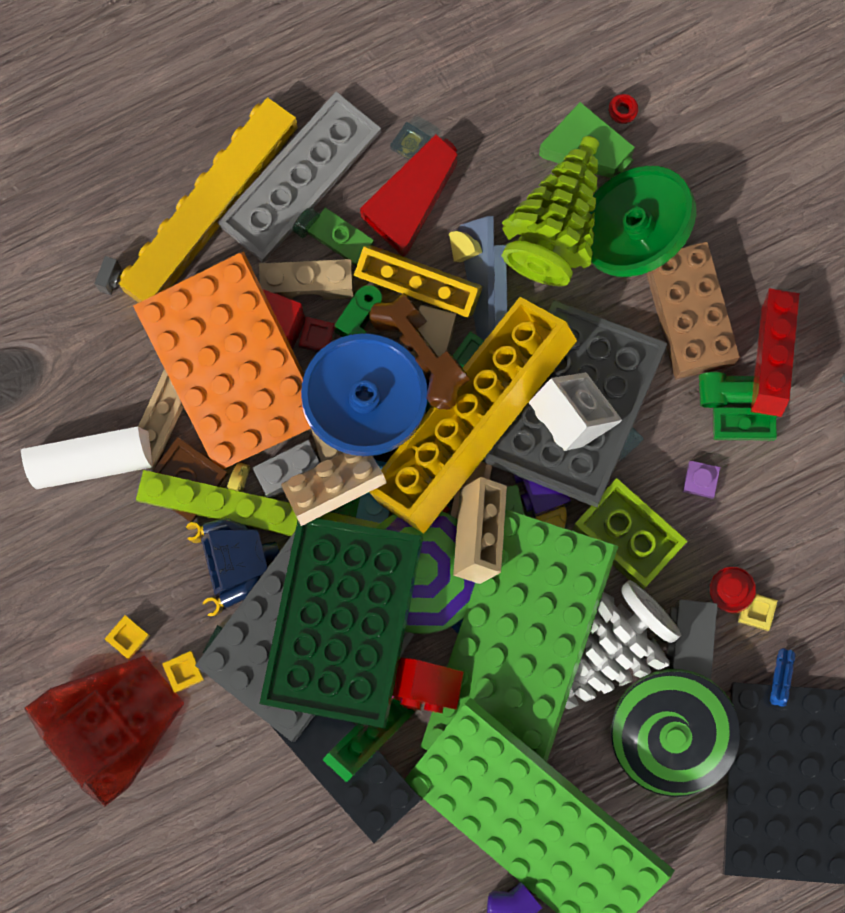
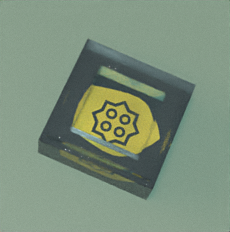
(409, 141)

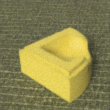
(463, 246)
(239, 477)

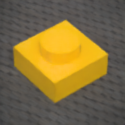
(127, 637)
(183, 672)

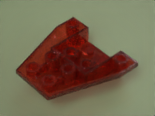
(106, 725)

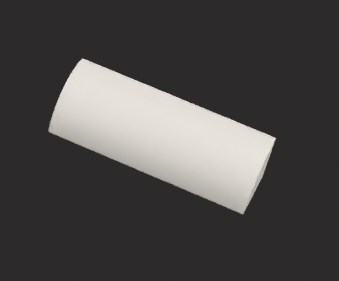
(87, 457)

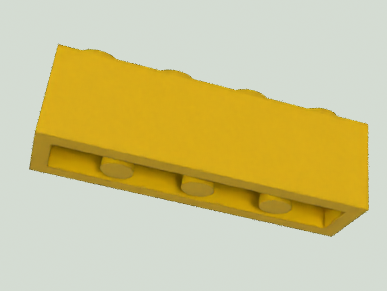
(418, 280)

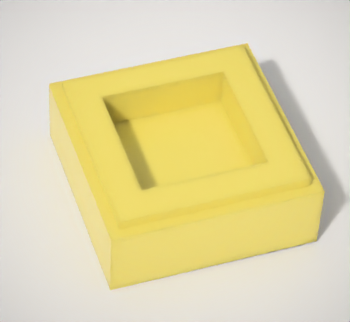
(759, 613)

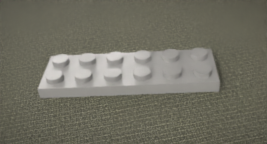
(299, 176)

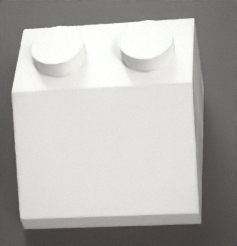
(574, 410)

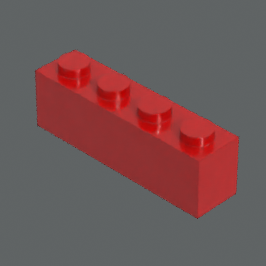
(775, 352)

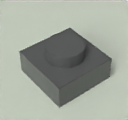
(108, 276)

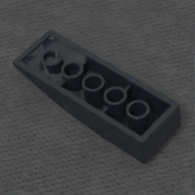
(373, 796)

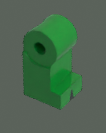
(358, 312)

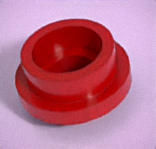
(626, 101)

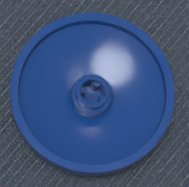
(364, 394)

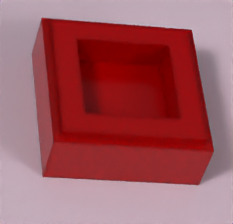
(316, 334)

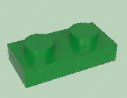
(743, 425)

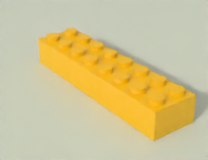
(454, 441)

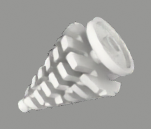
(622, 643)

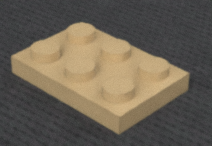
(332, 485)

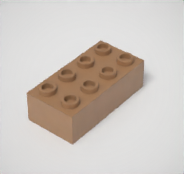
(693, 313)

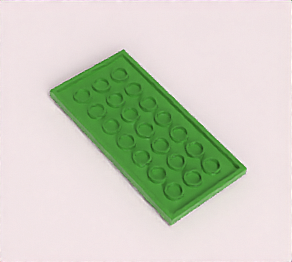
(529, 630)
(534, 819)

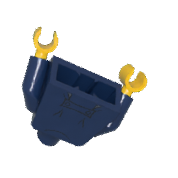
(233, 559)

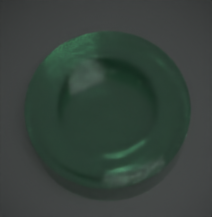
(305, 221)

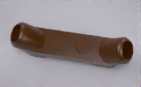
(446, 372)

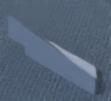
(488, 271)

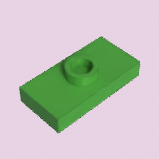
(339, 236)

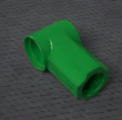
(720, 390)

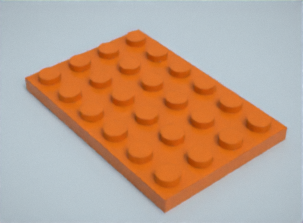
(227, 360)

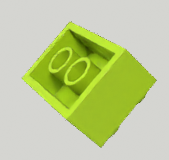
(640, 533)

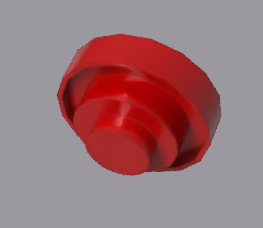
(732, 589)

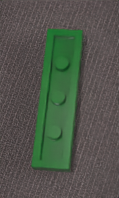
(364, 742)

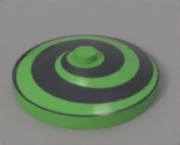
(675, 732)

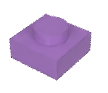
(701, 479)

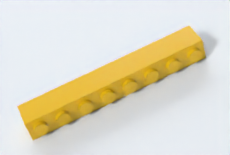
(214, 194)

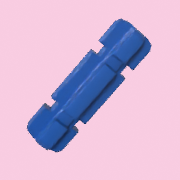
(782, 677)

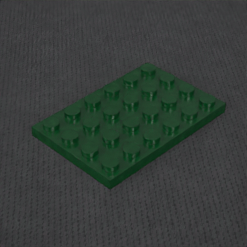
(342, 621)

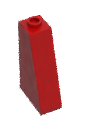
(410, 194)

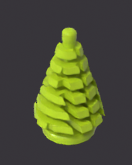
(556, 220)

